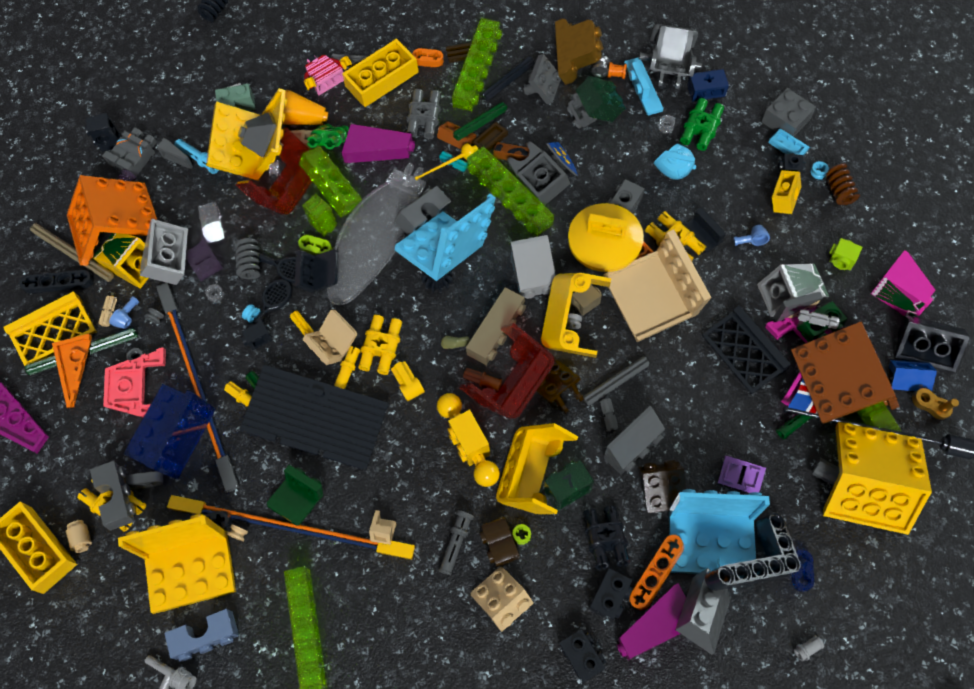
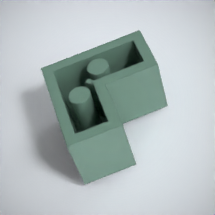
(237, 96)

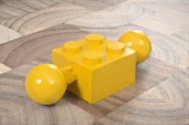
(469, 438)

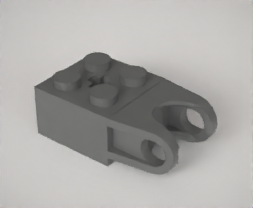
(540, 174)

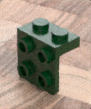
(296, 495)

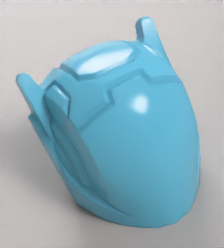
(676, 162)

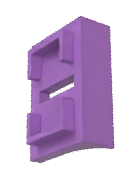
(731, 472)

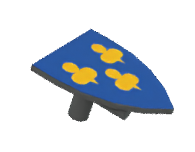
(561, 158)

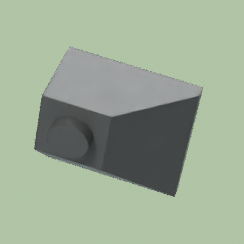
(258, 133)

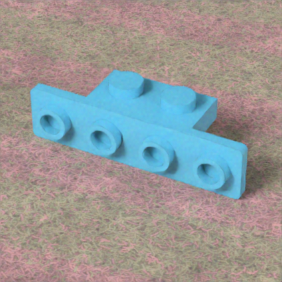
(643, 86)

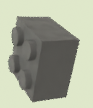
(789, 113)

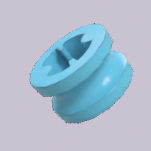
(817, 174)
(250, 313)

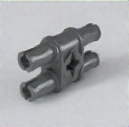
(423, 113)

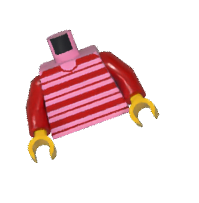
(324, 72)

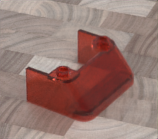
(289, 185)
(524, 380)

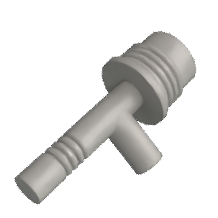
(174, 678)

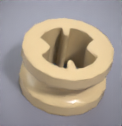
(237, 533)

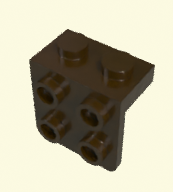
(662, 484)

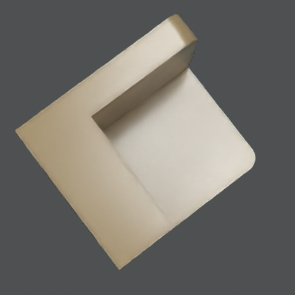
(381, 529)

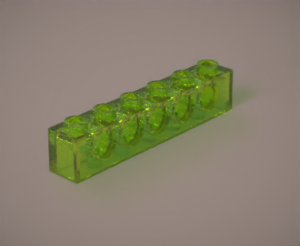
(476, 65)
(482, 160)
(305, 629)

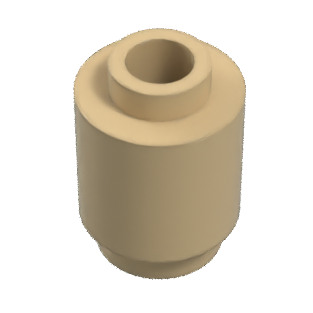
(78, 536)

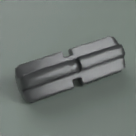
(608, 410)

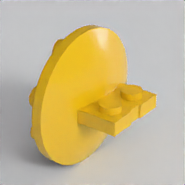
(605, 237)

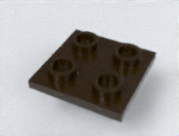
(558, 381)

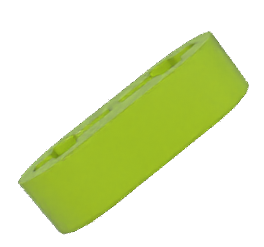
(316, 244)

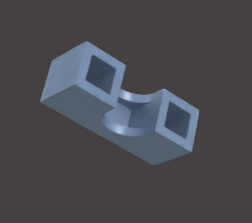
(220, 631)

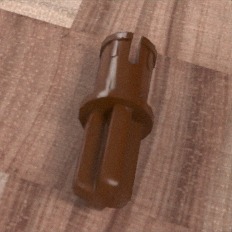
(482, 379)

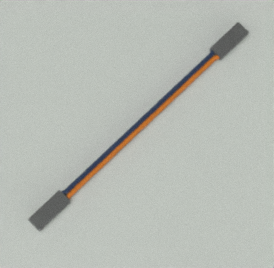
(223, 463)

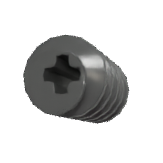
(247, 259)

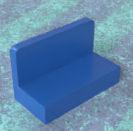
(912, 375)

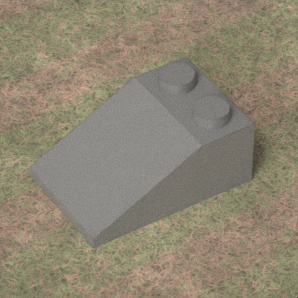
(164, 252)

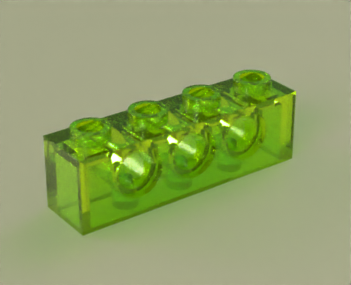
(330, 181)

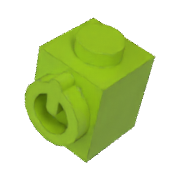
(844, 254)

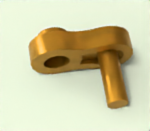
(936, 406)

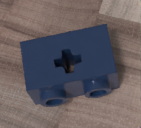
(708, 85)

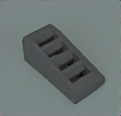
(173, 154)

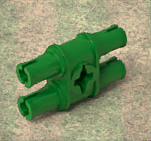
(702, 124)
(328, 136)

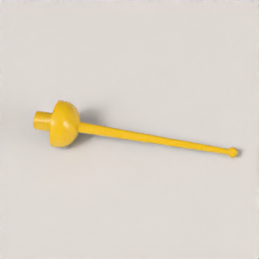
(466, 151)

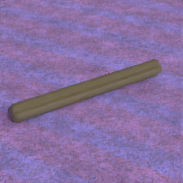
(70, 251)

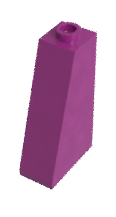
(376, 144)
(654, 626)

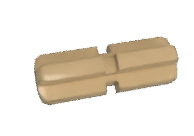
(109, 307)

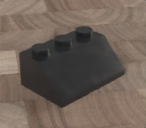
(931, 343)

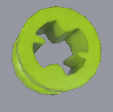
(517, 539)

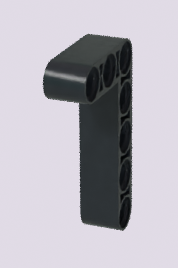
(780, 558)

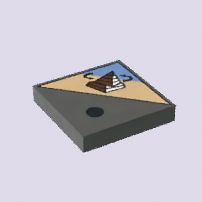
(791, 307)

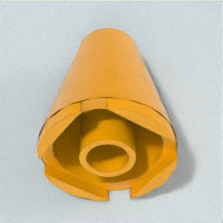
(303, 111)

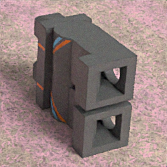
(131, 151)

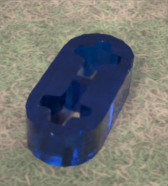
(808, 571)

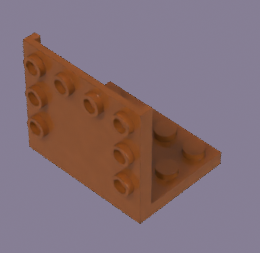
(843, 373)

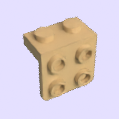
(332, 339)
(502, 598)

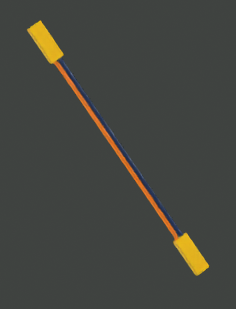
(197, 507)

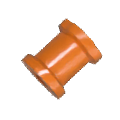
(617, 70)

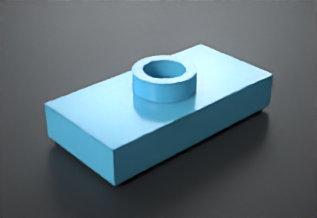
(788, 143)

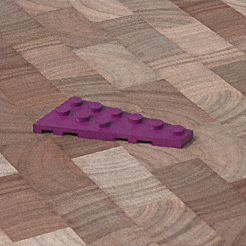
(18, 424)

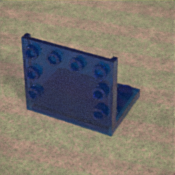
(170, 431)

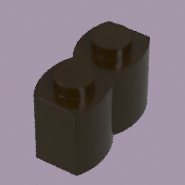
(499, 541)

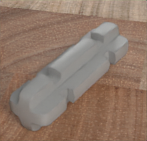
(818, 319)

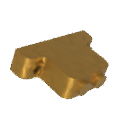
(576, 47)

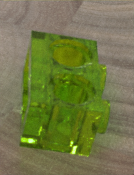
(319, 215)

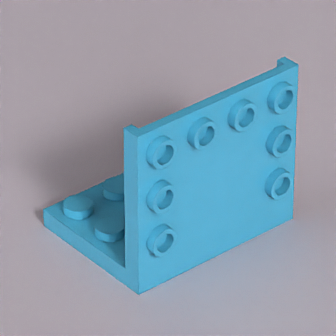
(447, 242)
(714, 528)

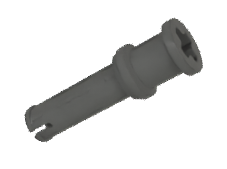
(461, 532)

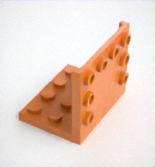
(107, 207)

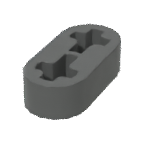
(144, 480)

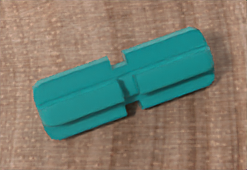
(458, 164)

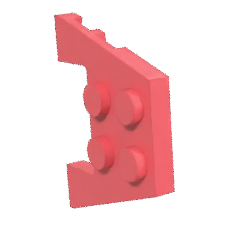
(126, 383)

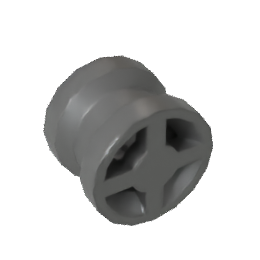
(600, 68)

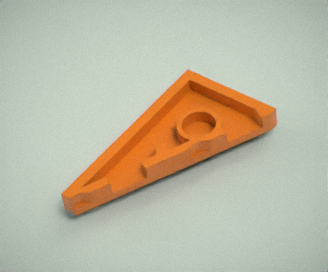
(71, 360)

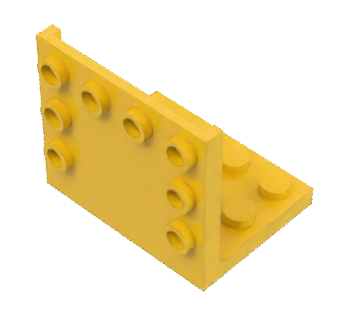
(225, 148)
(879, 479)
(183, 562)

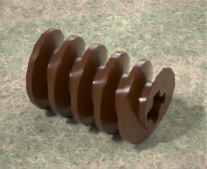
(842, 185)

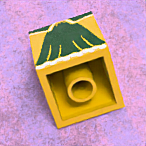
(123, 257)

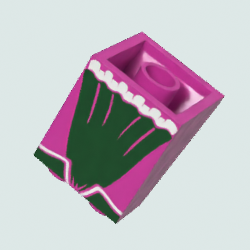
(905, 287)

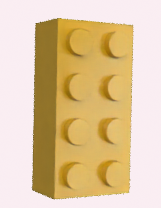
(380, 72)
(33, 548)

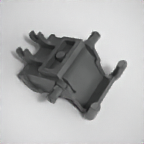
(672, 52)

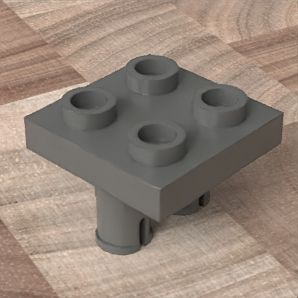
(543, 80)

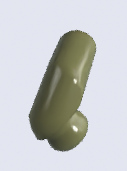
(454, 342)

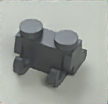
(577, 109)

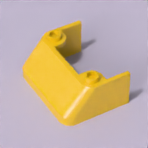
(554, 332)
(527, 466)

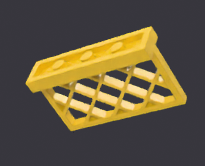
(41, 317)

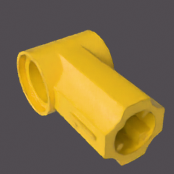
(409, 385)

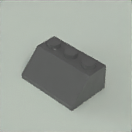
(635, 441)
(703, 613)

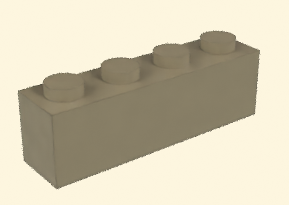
(489, 336)

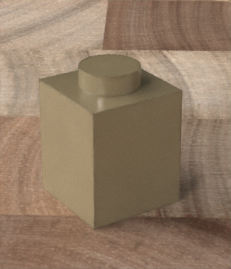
(587, 300)

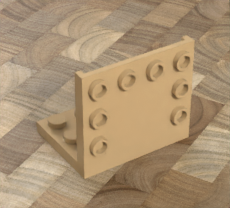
(658, 289)

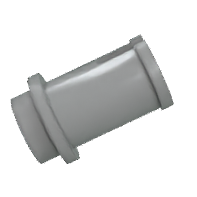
(808, 648)

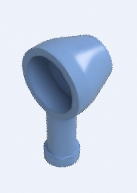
(758, 237)
(120, 317)

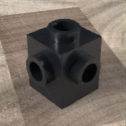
(792, 162)

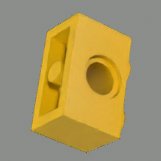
(786, 192)

